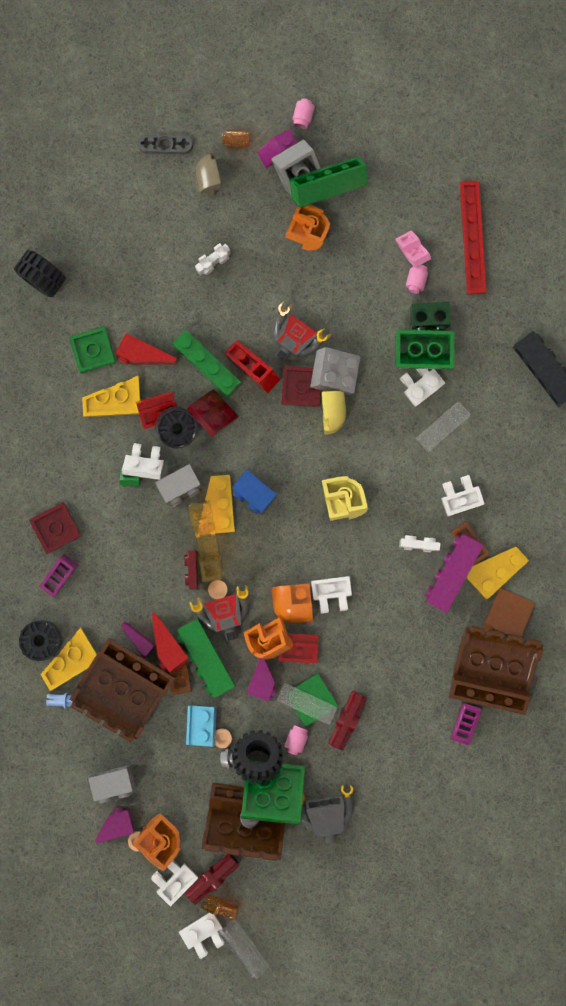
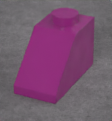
(276, 146)
(262, 682)
(116, 825)

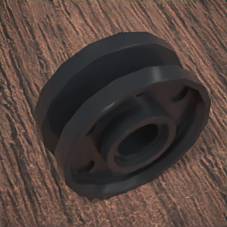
(184, 435)
(28, 643)

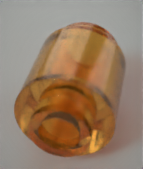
(235, 138)

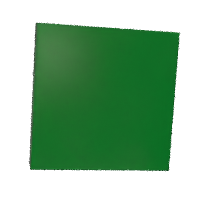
(92, 350)
(317, 688)

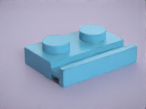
(201, 726)

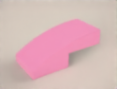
(412, 249)

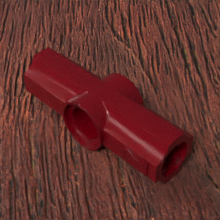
(347, 720)
(212, 878)

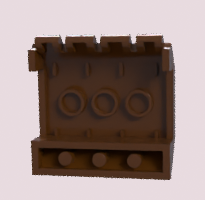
(495, 669)
(120, 690)
(228, 835)

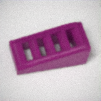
(67, 562)
(140, 641)
(472, 726)

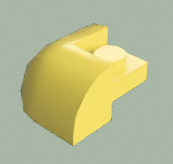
(333, 411)
(344, 498)

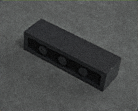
(543, 366)

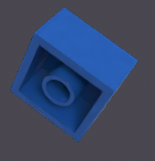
(254, 493)

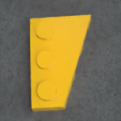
(113, 400)
(221, 503)
(496, 571)
(70, 662)

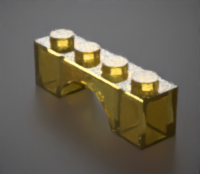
(205, 531)

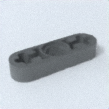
(151, 148)

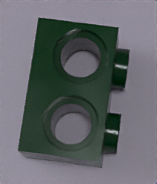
(429, 311)

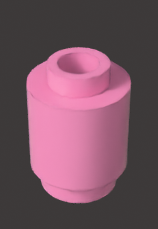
(303, 113)
(417, 279)
(296, 740)

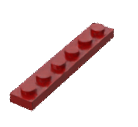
(472, 238)

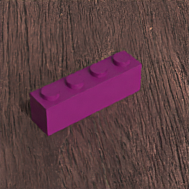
(454, 572)

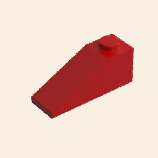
(140, 353)
(252, 366)
(168, 650)

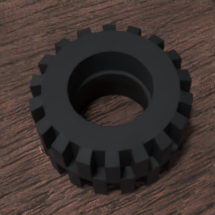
(39, 273)
(257, 742)

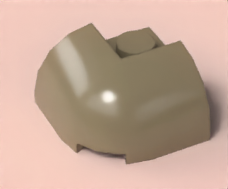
(207, 175)

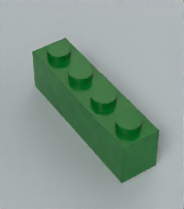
(328, 182)
(206, 364)
(206, 658)

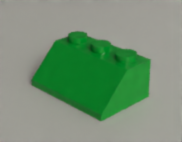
(424, 349)

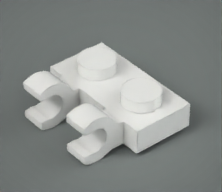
(220, 256)
(424, 387)
(143, 467)
(463, 500)
(427, 545)
(331, 588)
(176, 884)
(199, 931)

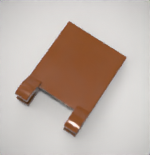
(508, 613)

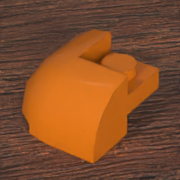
(308, 227)
(293, 603)
(268, 640)
(159, 842)

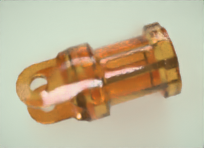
(218, 906)

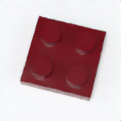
(297, 389)
(212, 412)
(55, 528)

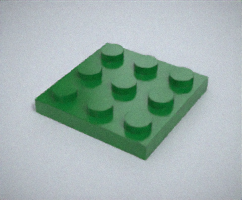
(278, 799)

